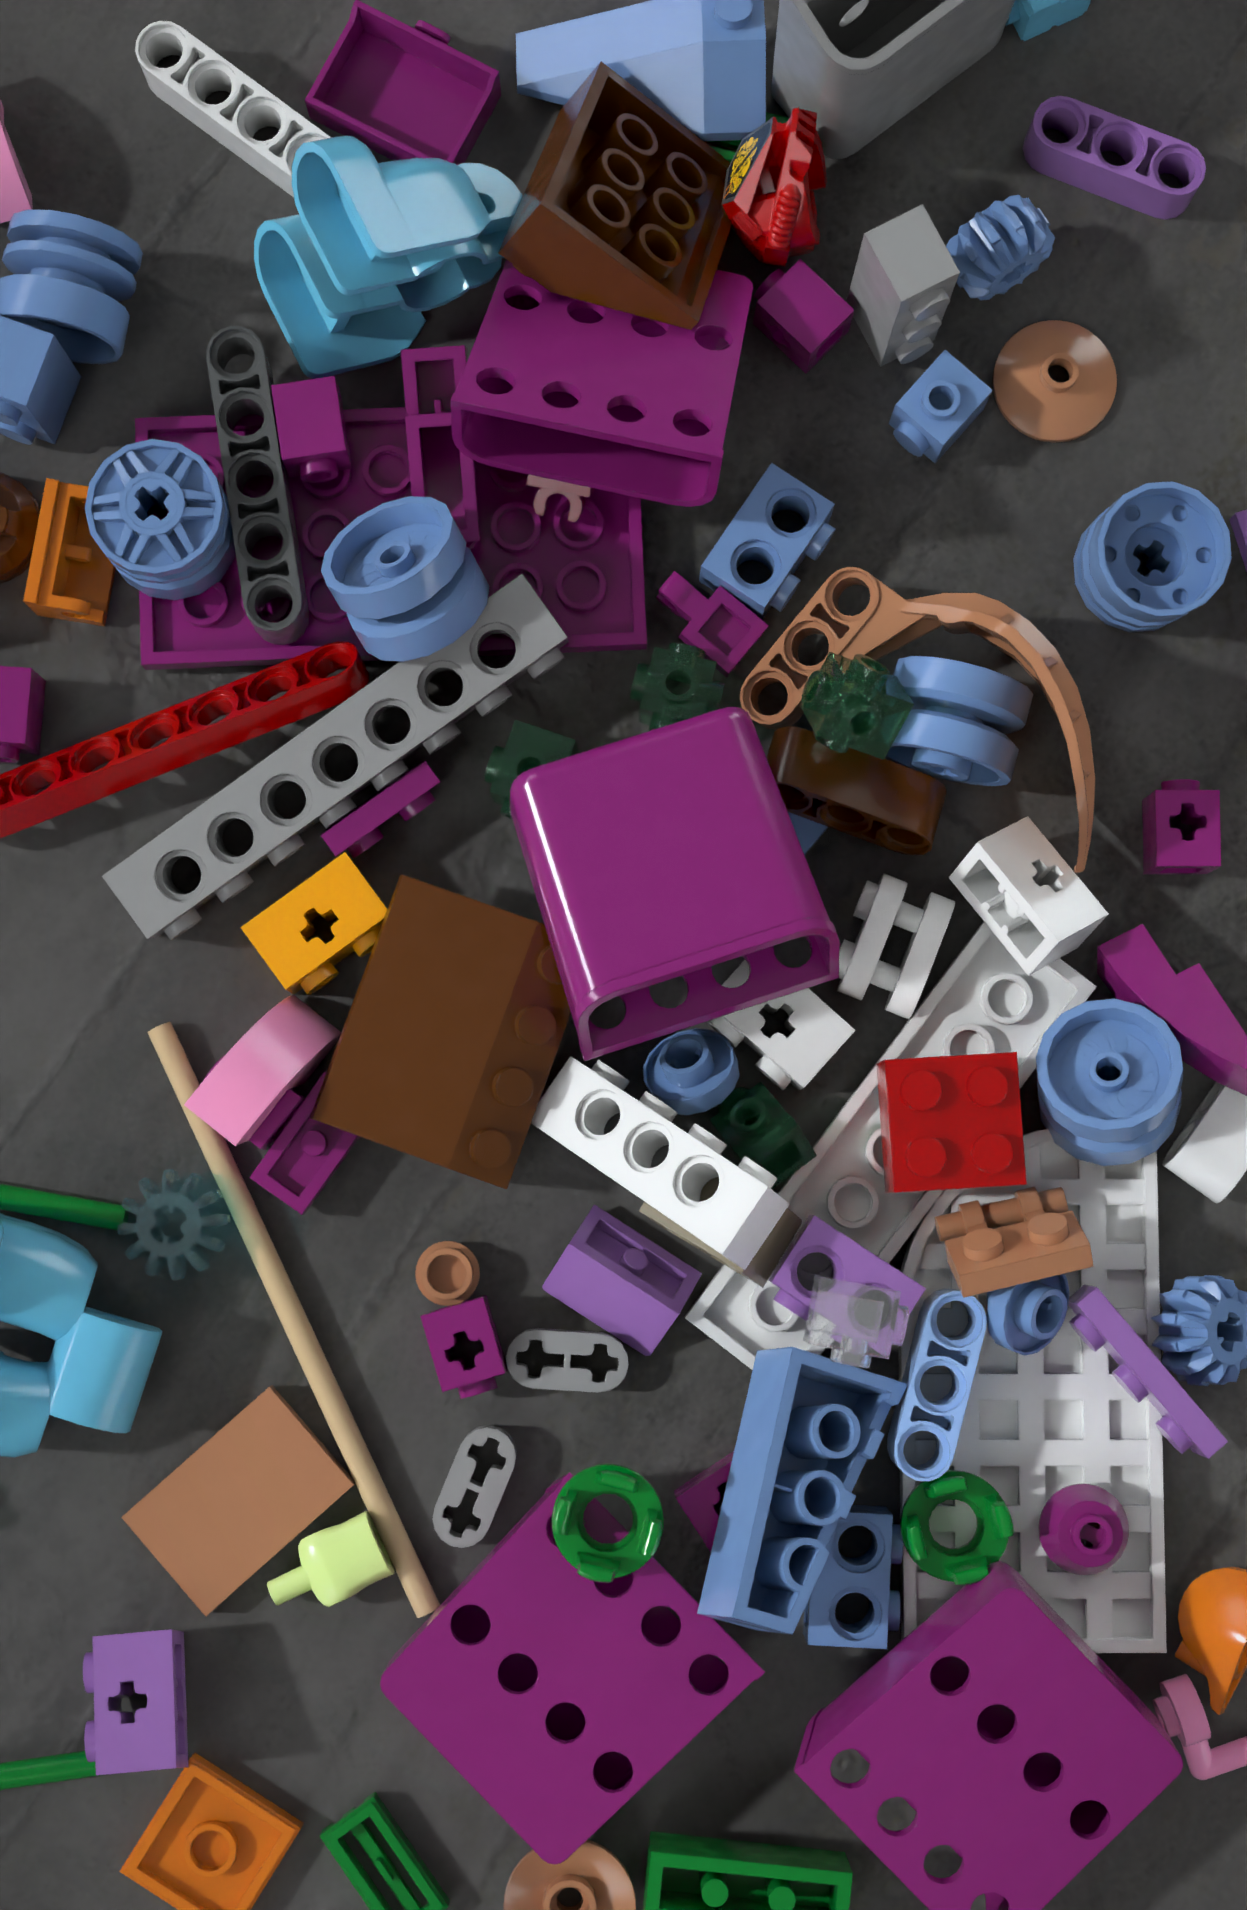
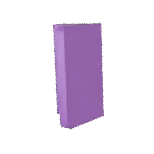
(621, 1281)

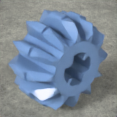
(1000, 247)
(1203, 1330)

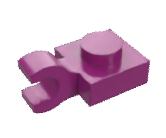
(715, 624)

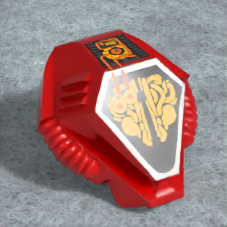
(773, 185)

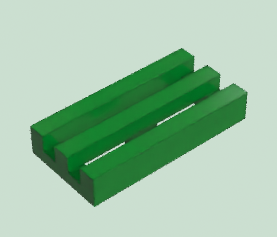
(404, 1850)

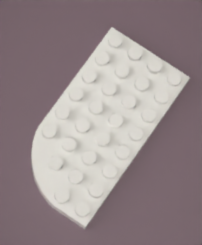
(1056, 1412)

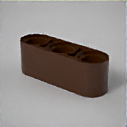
(856, 792)

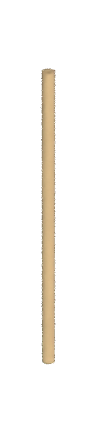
(298, 1329)

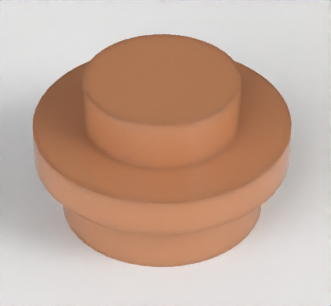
(447, 1273)

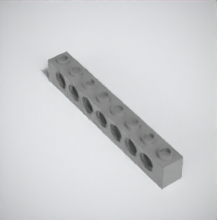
(145, 879)

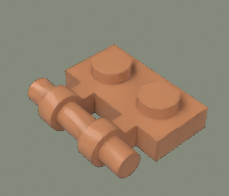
(1013, 1241)

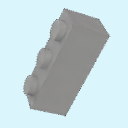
(902, 286)

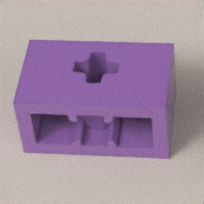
(151, 1666)

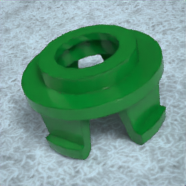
(607, 1560)
(971, 1561)

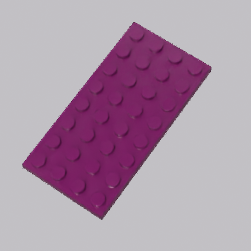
(581, 570)

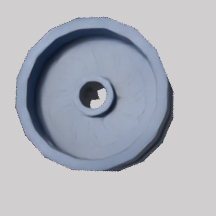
(405, 579)
(959, 720)
(1109, 1081)

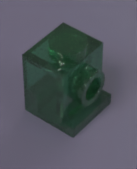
(756, 1126)

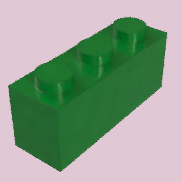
(742, 1875)

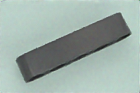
(246, 458)

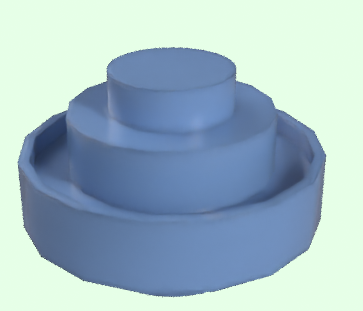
(692, 1070)
(1028, 1314)

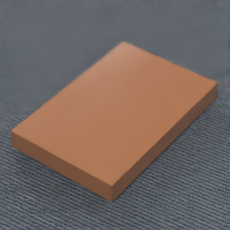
(238, 1500)

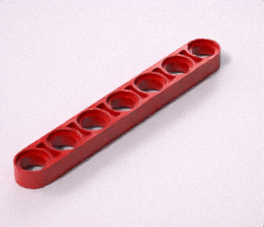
(188, 734)

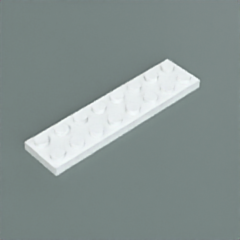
(974, 1008)

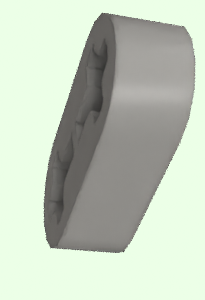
(566, 1376)
(489, 1491)

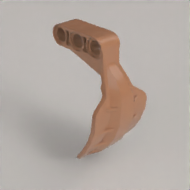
(895, 622)

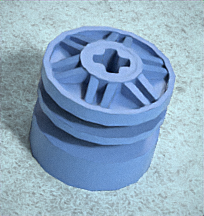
(70, 281)
(1185, 551)
(169, 555)

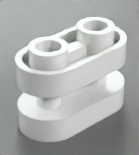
(881, 908)

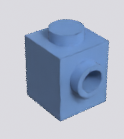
(938, 408)

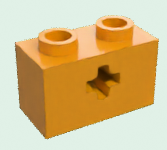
(285, 926)

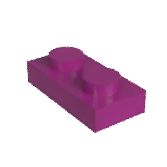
(404, 796)
(303, 1157)

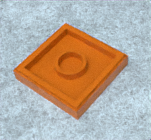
(211, 1842)

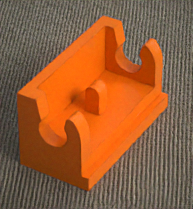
(67, 568)

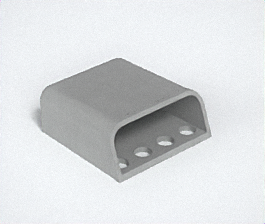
(875, 59)

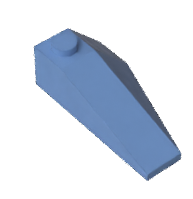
(685, 55)

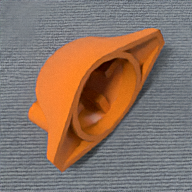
(1215, 1631)

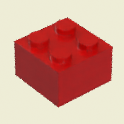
(951, 1122)

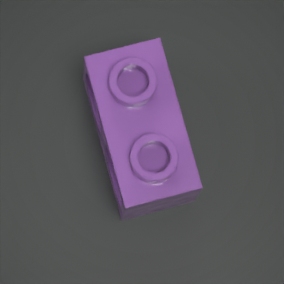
(848, 1262)

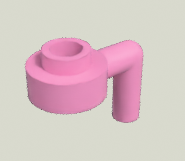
(1184, 1716)

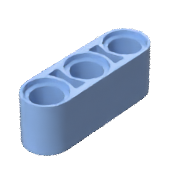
(945, 1415)

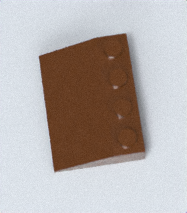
(622, 207)
(448, 1034)

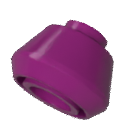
(1066, 1522)

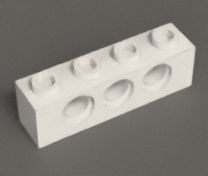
(730, 1221)

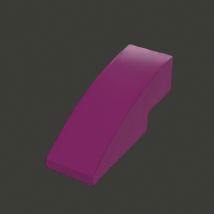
(434, 461)
(1186, 1001)

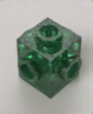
(681, 664)
(855, 705)
(525, 749)

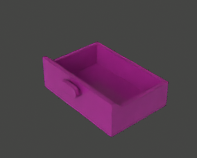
(403, 89)

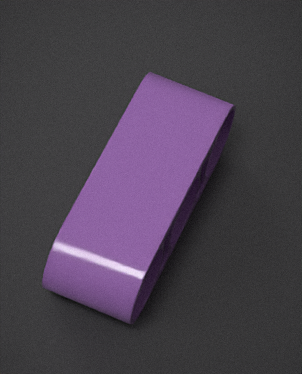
(1142, 148)

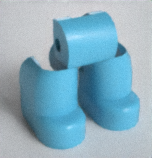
(376, 250)
(96, 1358)

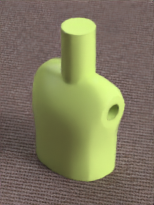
(335, 1563)

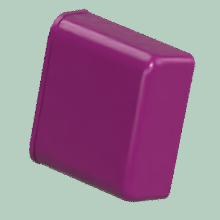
(602, 391)
(665, 864)
(563, 1685)
(999, 1742)

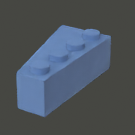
(790, 1482)

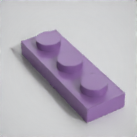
(1143, 1373)

